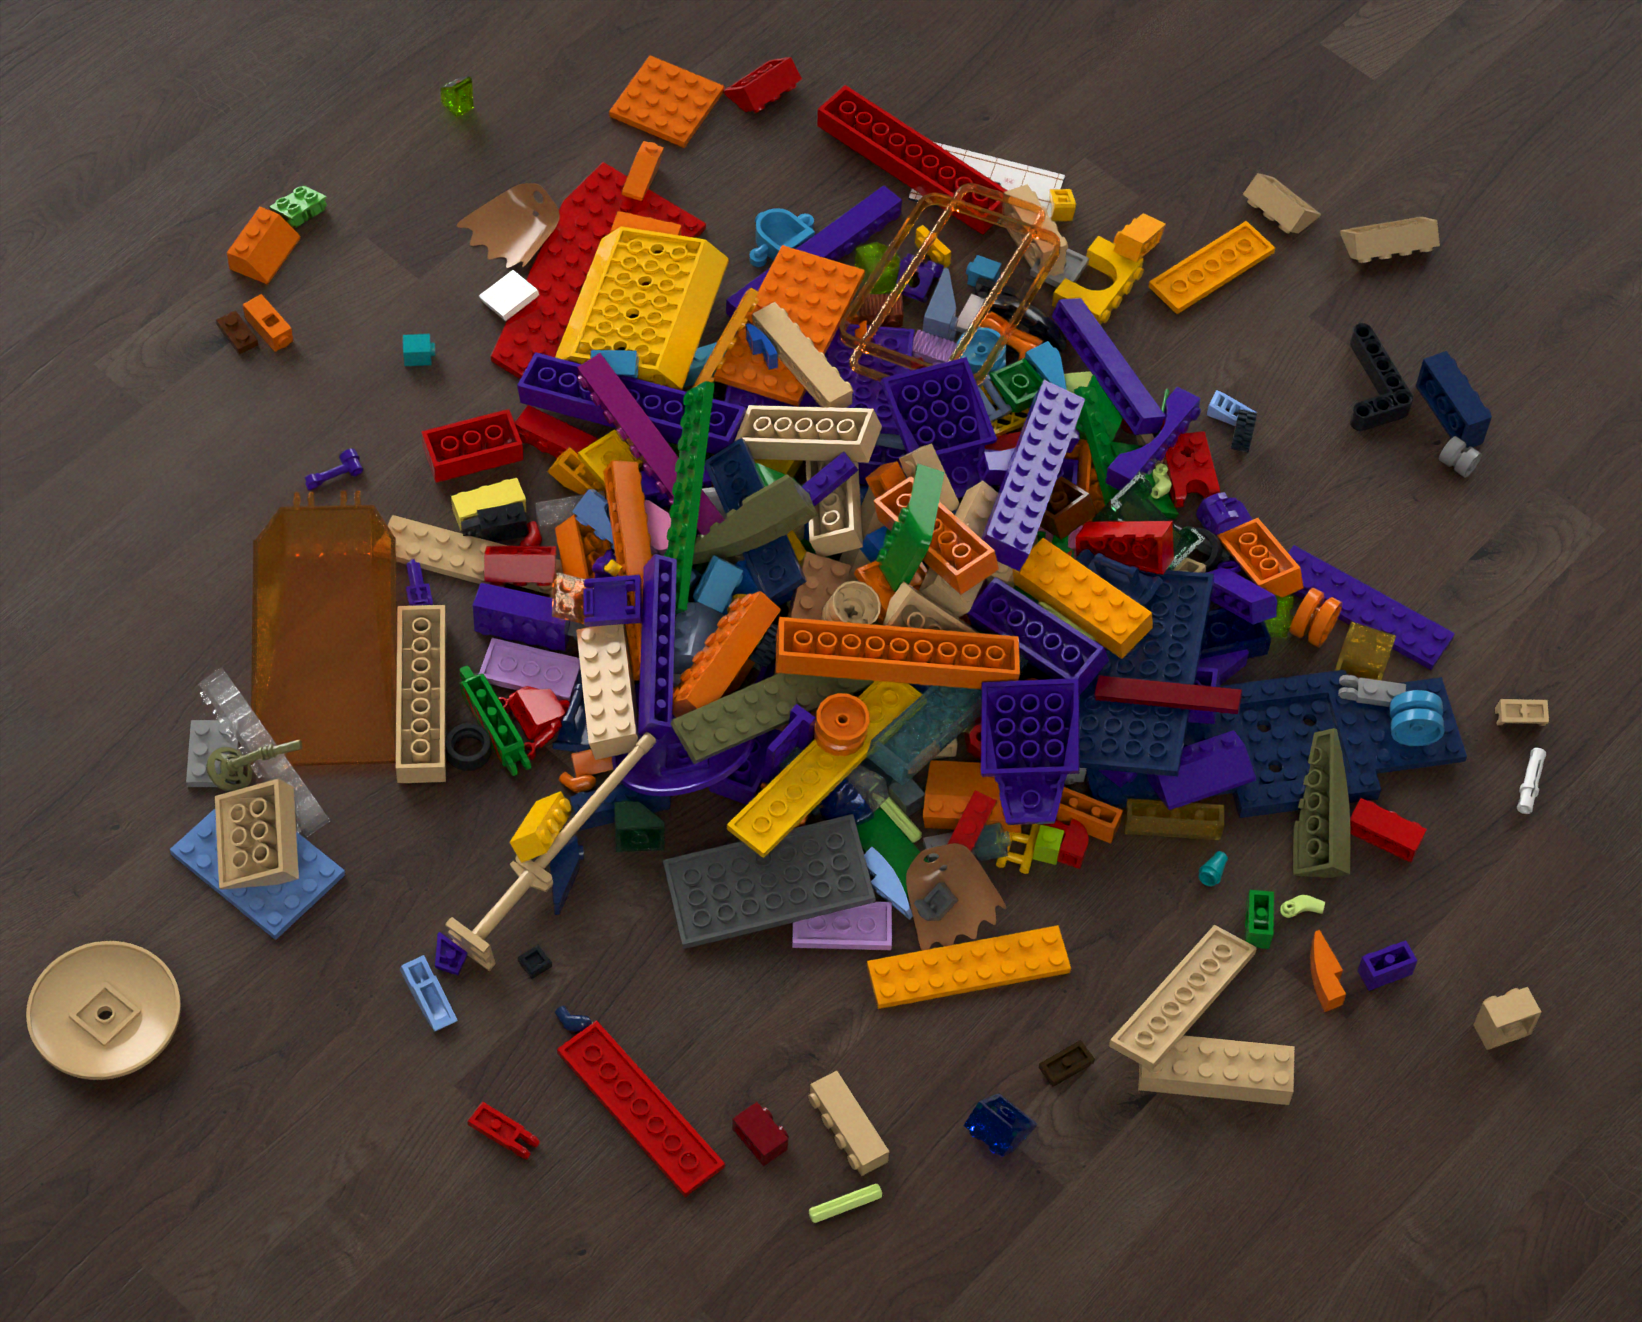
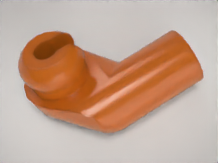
(578, 784)

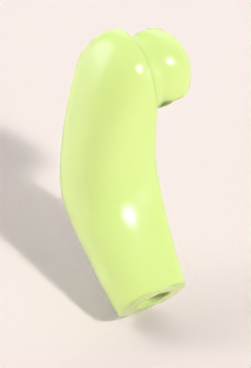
(1162, 481)
(1301, 904)

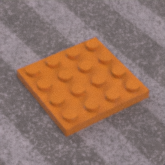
(666, 101)

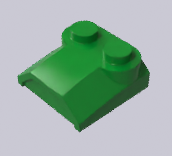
(1017, 384)

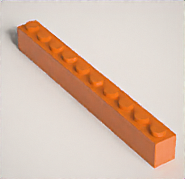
(629, 536)

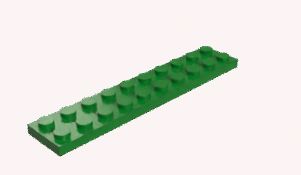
(688, 486)

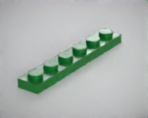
(1097, 438)

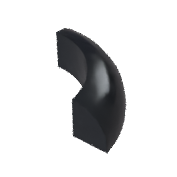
(1034, 319)

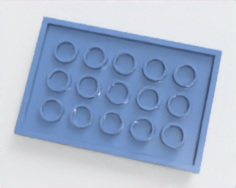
(271, 906)

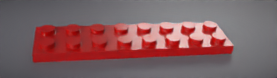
(641, 1108)

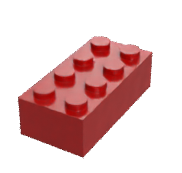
(472, 445)

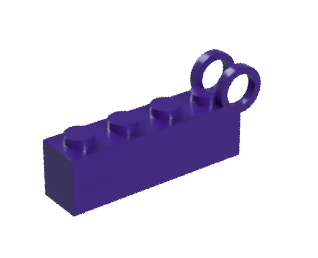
(1242, 595)

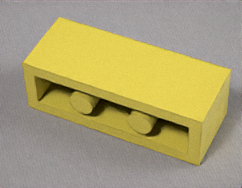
(502, 493)

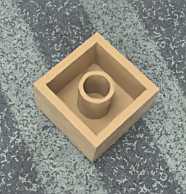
(1507, 1017)

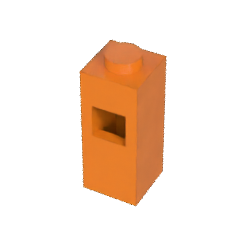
(268, 323)

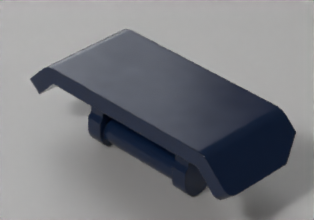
(1123, 577)
(574, 731)

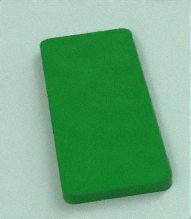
(890, 842)

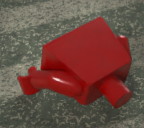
(537, 713)

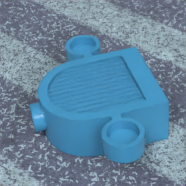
(779, 228)

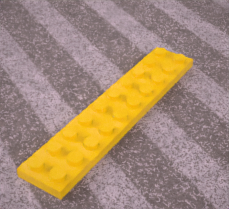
(814, 775)

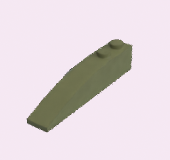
(760, 520)
(1324, 820)

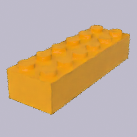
(1083, 598)

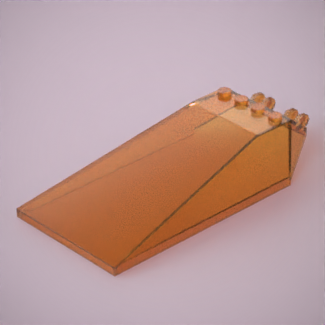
(326, 633)

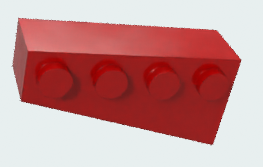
(1132, 543)

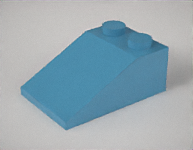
(1047, 363)

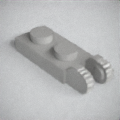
(1369, 690)

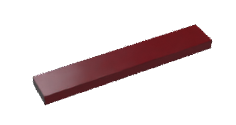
(1168, 694)

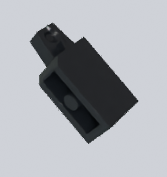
(497, 523)

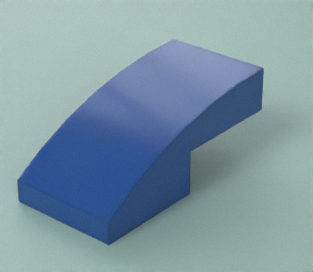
(759, 344)

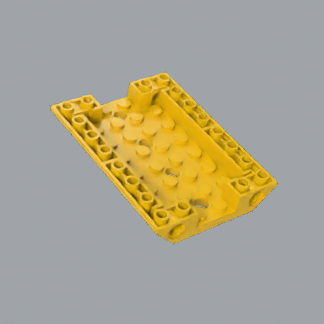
(669, 309)

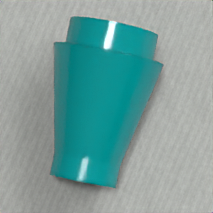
(1213, 869)

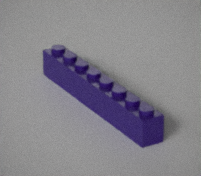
(1108, 366)
(657, 646)

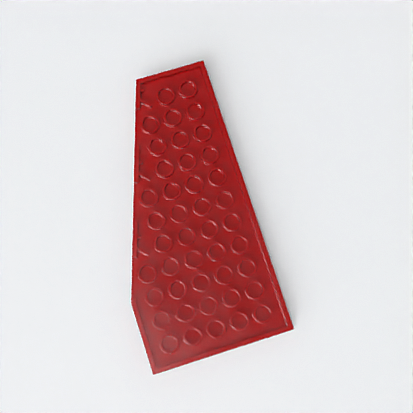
(567, 258)

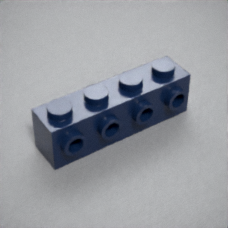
(606, 811)

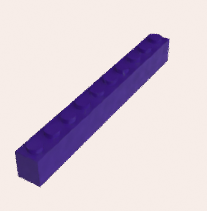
(841, 235)

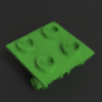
(300, 205)

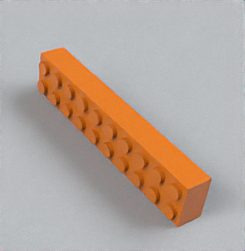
(895, 653)

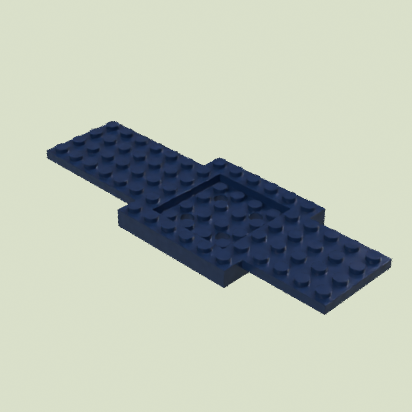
(1282, 707)

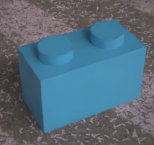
(718, 584)

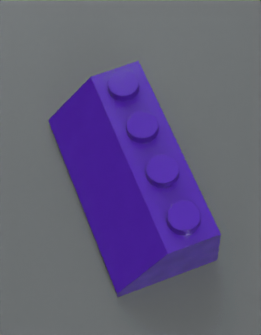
(1205, 771)

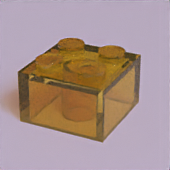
(1365, 652)

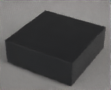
(534, 961)

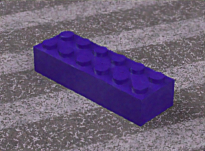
(1043, 637)

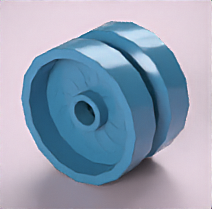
(980, 348)
(1416, 718)

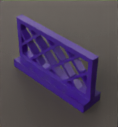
(797, 733)

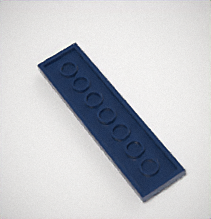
(734, 479)

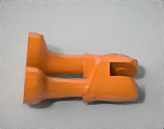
(1018, 340)

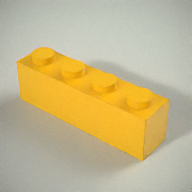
(541, 826)

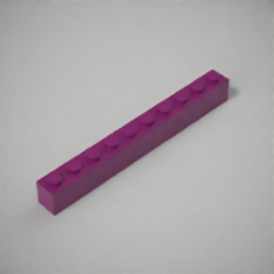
(640, 433)

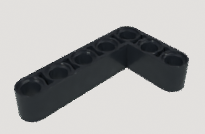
(1394, 394)

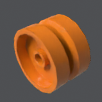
(1316, 617)
(841, 724)

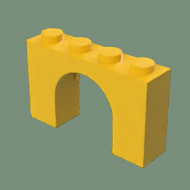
(1117, 267)

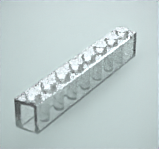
(251, 734)

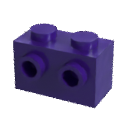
(1387, 965)

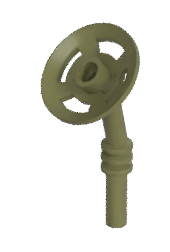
(236, 763)

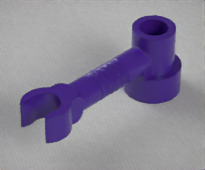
(350, 463)

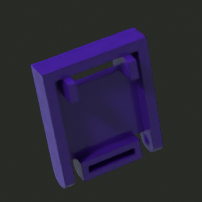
(609, 601)

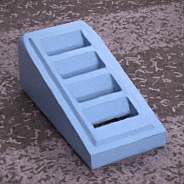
(1225, 402)

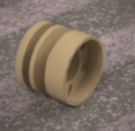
(856, 601)

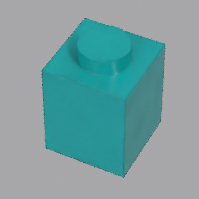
(418, 350)

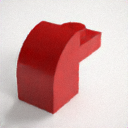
(1073, 844)

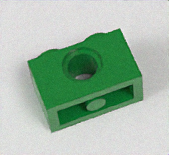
(1259, 918)

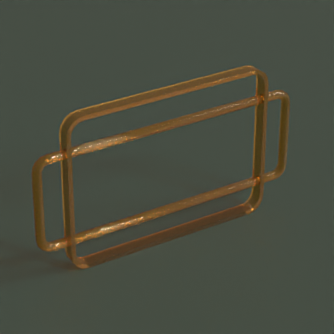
(952, 204)

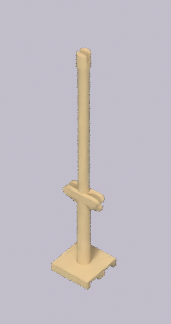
(533, 873)

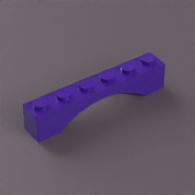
(1179, 410)

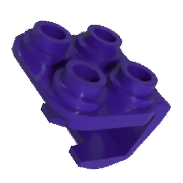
(926, 275)
(1222, 513)

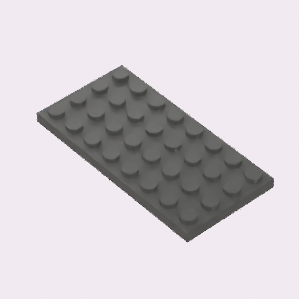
(739, 892)

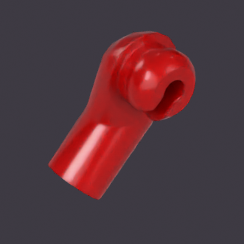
(534, 536)

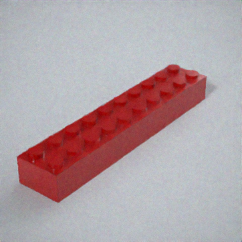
(904, 152)

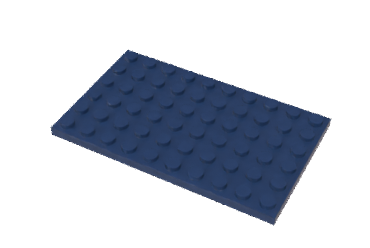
(1147, 736)

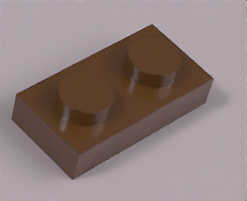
(237, 332)

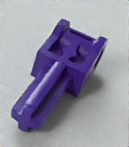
(417, 592)

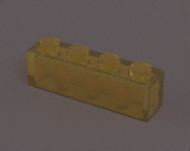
(1186, 821)

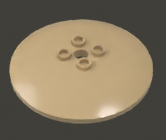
(97, 979)

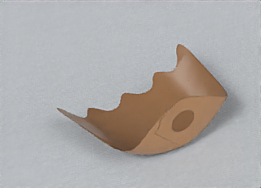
(509, 224)
(965, 880)

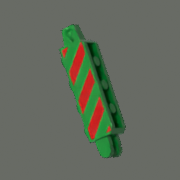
(494, 719)

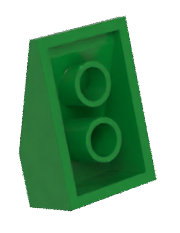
(1111, 415)

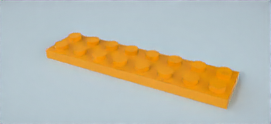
(968, 967)

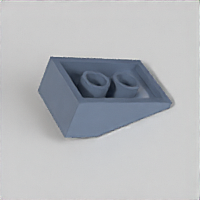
(941, 312)

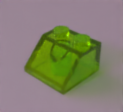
(867, 259)

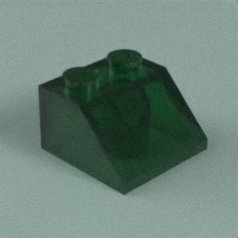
(637, 828)

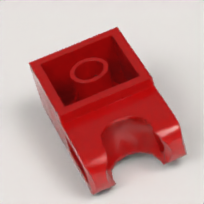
(1190, 468)

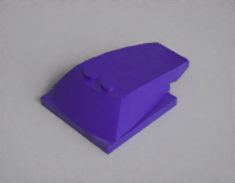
(943, 409)
(1030, 744)

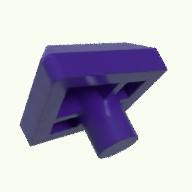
(449, 955)

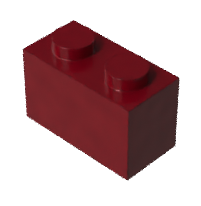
(760, 1133)

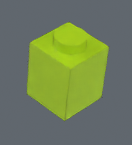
(1048, 844)

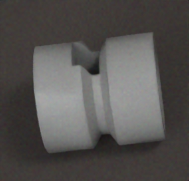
(1458, 455)

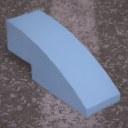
(886, 882)
(428, 993)

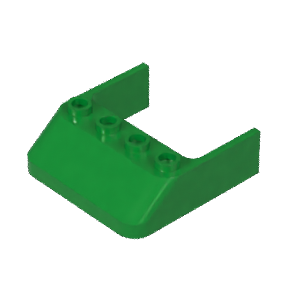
(912, 535)

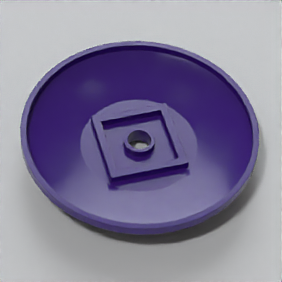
(668, 773)

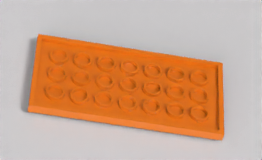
(815, 297)

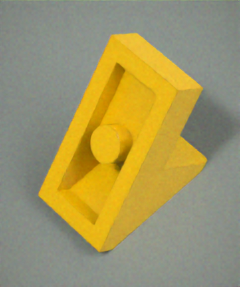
(1062, 204)

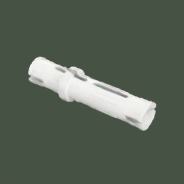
(1529, 788)

